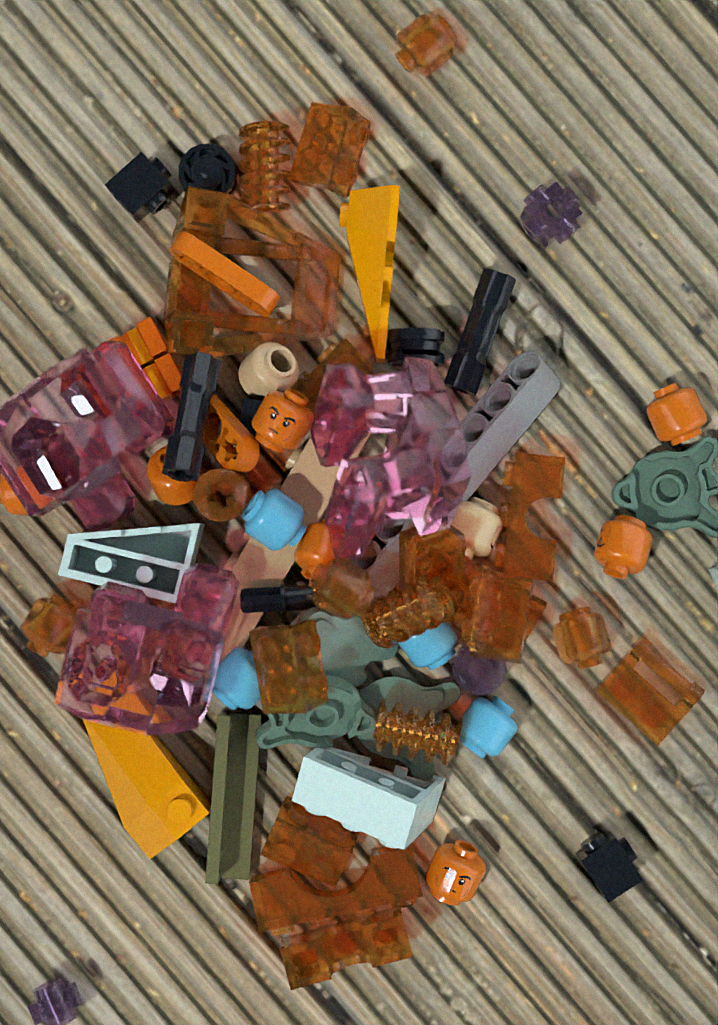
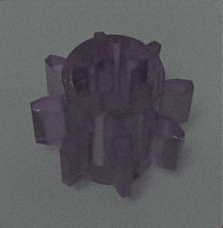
(54, 1002)

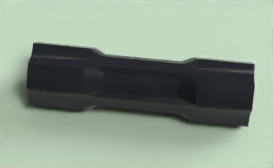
(479, 332)
(186, 444)

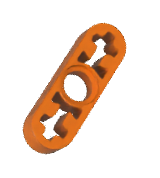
(224, 274)
(238, 458)

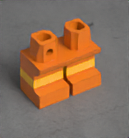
(153, 357)

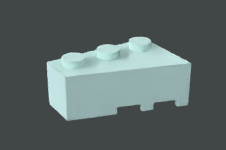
(137, 558)
(367, 797)

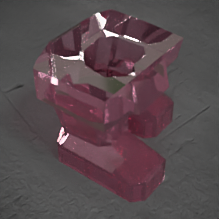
(74, 427)
(423, 458)
(151, 653)

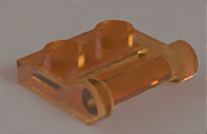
(640, 700)

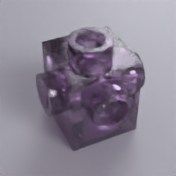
(540, 224)

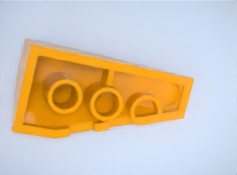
(371, 243)
(147, 786)

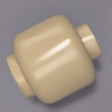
(268, 369)
(479, 524)

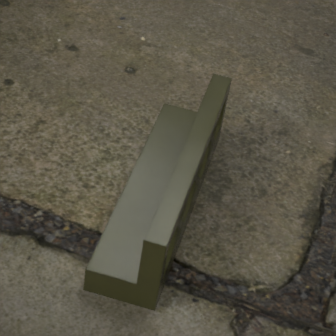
(233, 797)

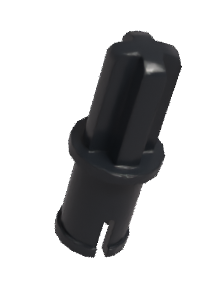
(276, 599)

